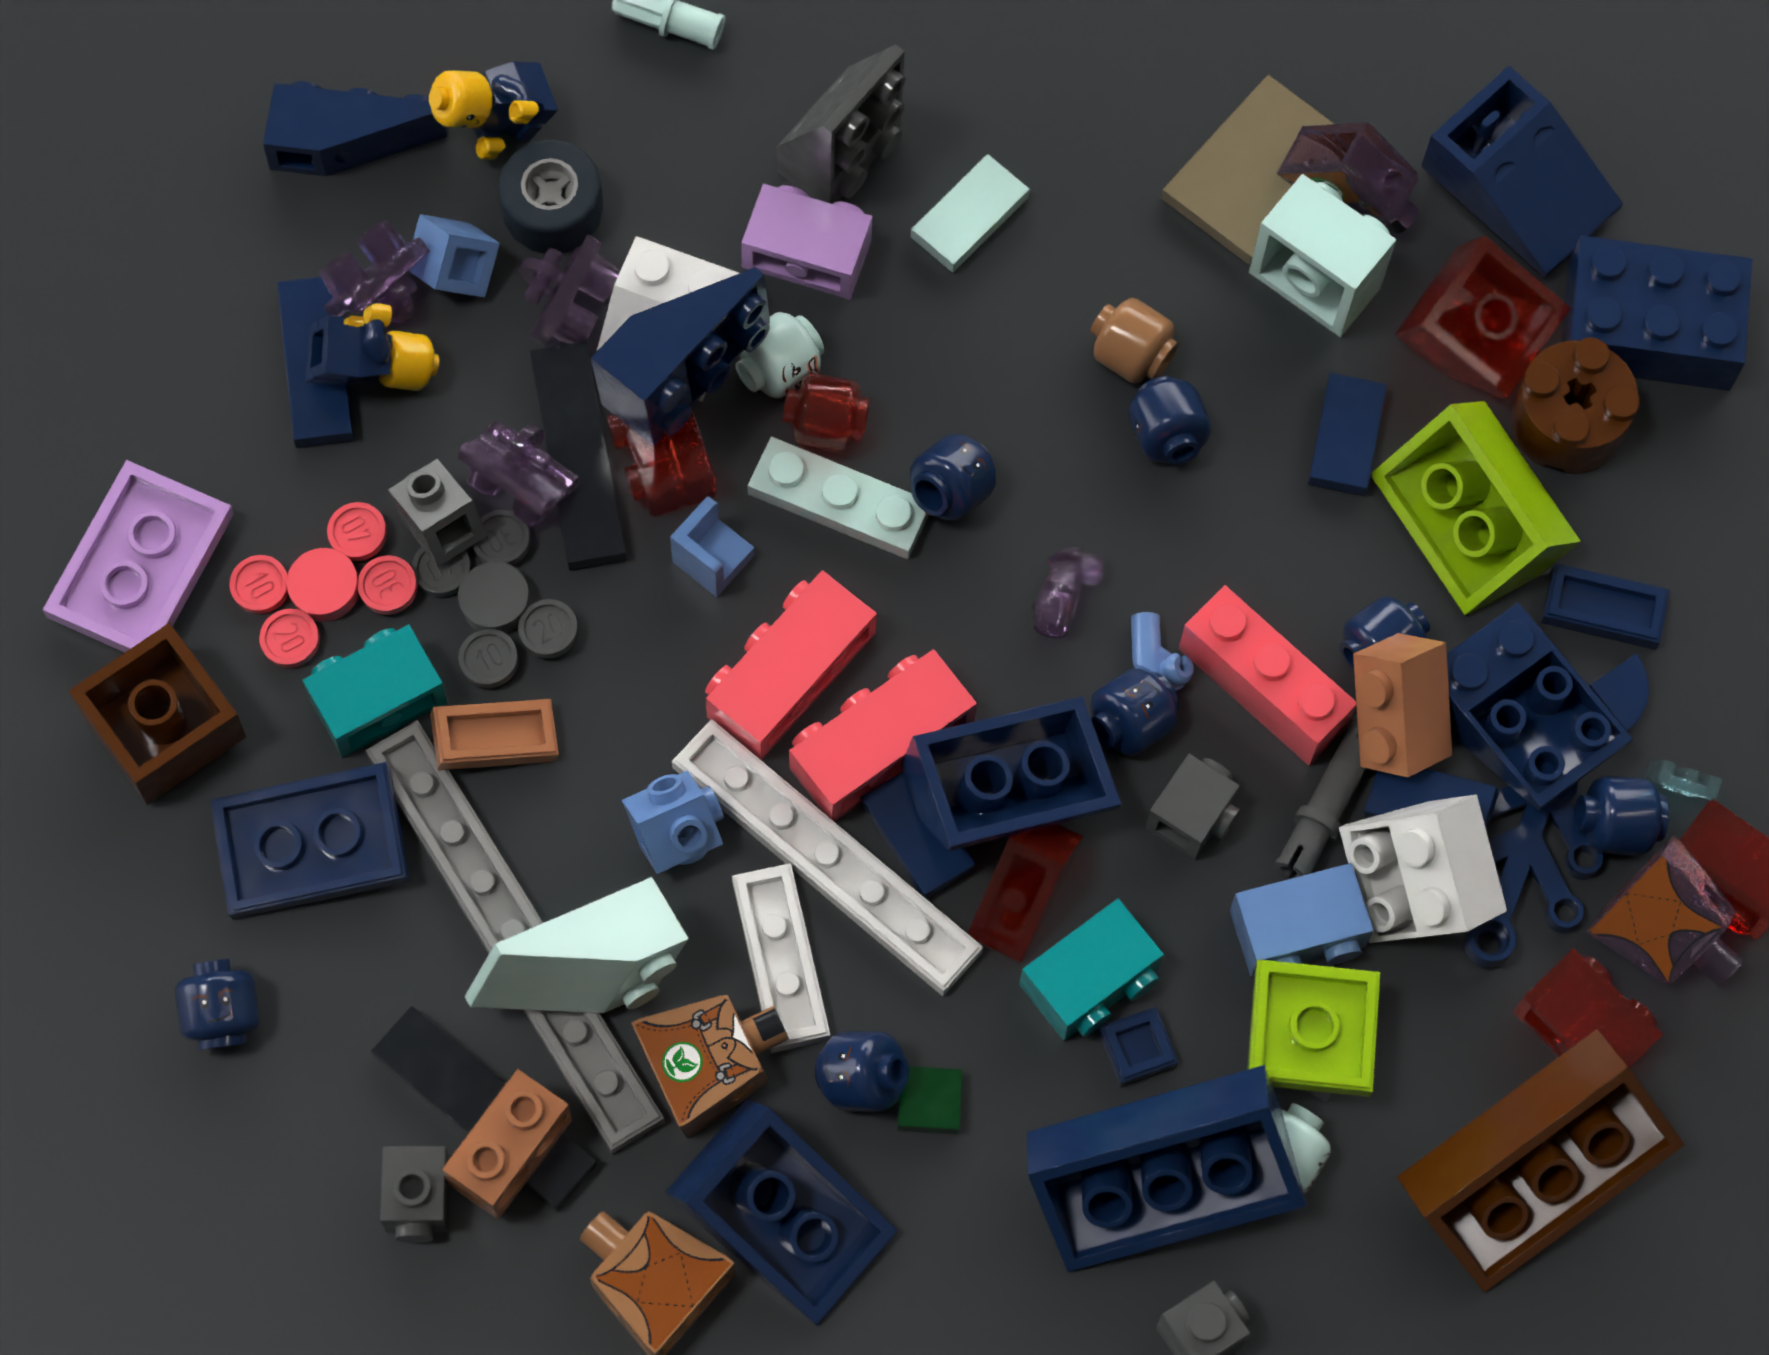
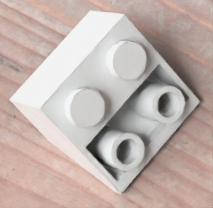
(1425, 869)

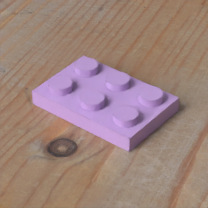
(138, 558)

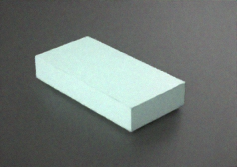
(970, 213)

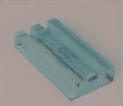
(1683, 780)

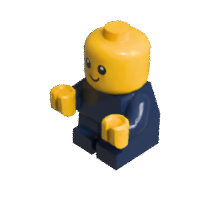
(497, 102)
(361, 352)

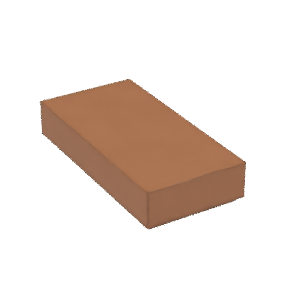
(494, 734)

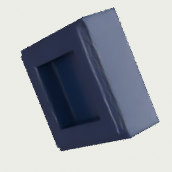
(1138, 1047)

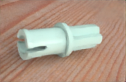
(674, 18)

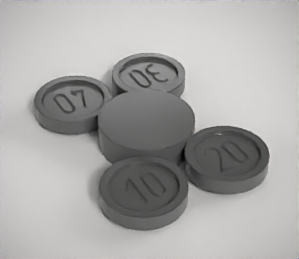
(497, 602)

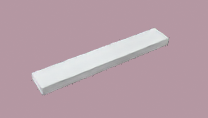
(829, 858)

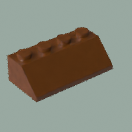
(1540, 1160)

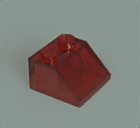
(1483, 318)

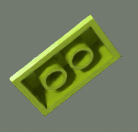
(1474, 506)

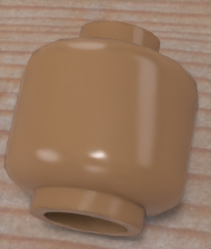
(1134, 340)

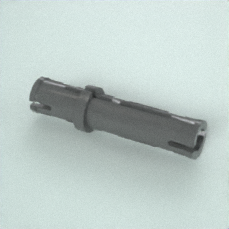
(1319, 819)

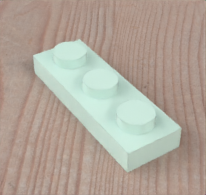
(837, 497)

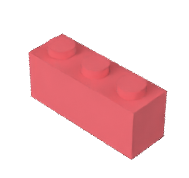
(789, 663)
(1267, 675)
(874, 731)

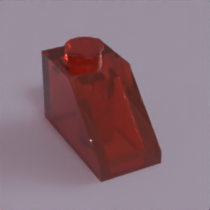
(1024, 889)

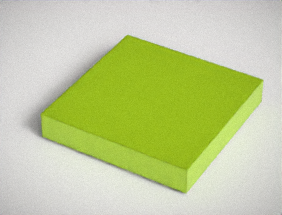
(1315, 1026)

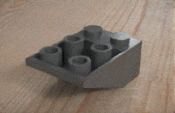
(847, 129)

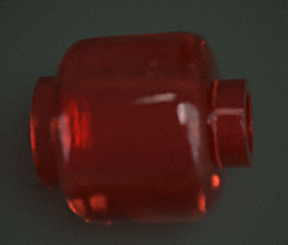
(827, 413)

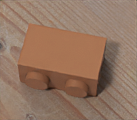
(1402, 704)

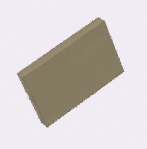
(1235, 175)

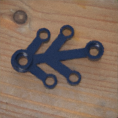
(1526, 849)

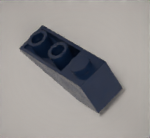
(337, 130)

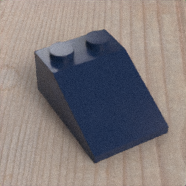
(781, 1210)

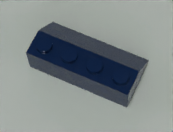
(1164, 1169)

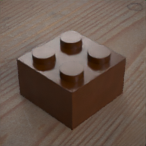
(158, 713)

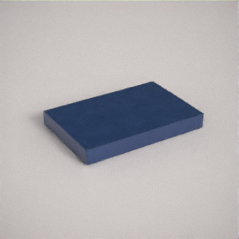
(309, 840)

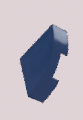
(1624, 691)

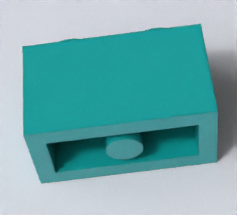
(374, 689)
(1092, 971)

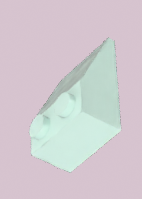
(586, 958)

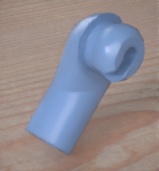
(1150, 655)

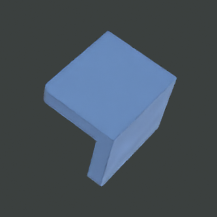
(458, 256)
(709, 548)

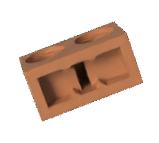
(507, 1144)

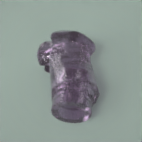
(1060, 593)

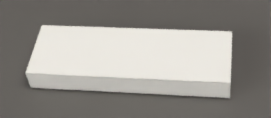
(781, 953)

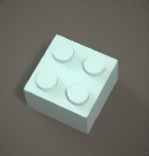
(1322, 254)

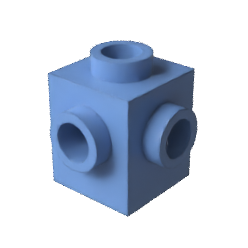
(674, 821)

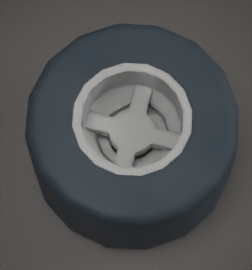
(550, 175)

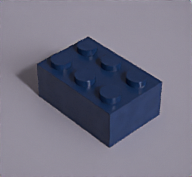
(1661, 309)

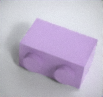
(807, 240)

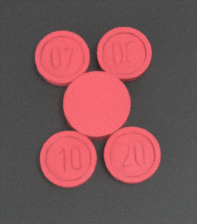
(323, 585)

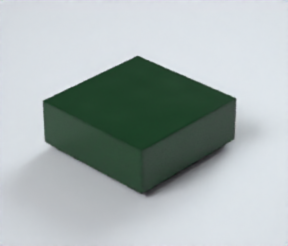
(931, 1101)

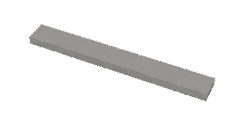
(500, 909)

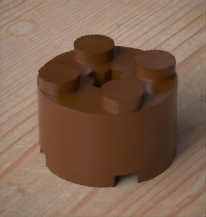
(1574, 406)

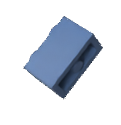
(1303, 919)

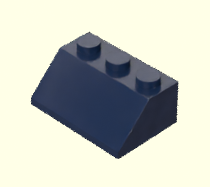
(1009, 774)

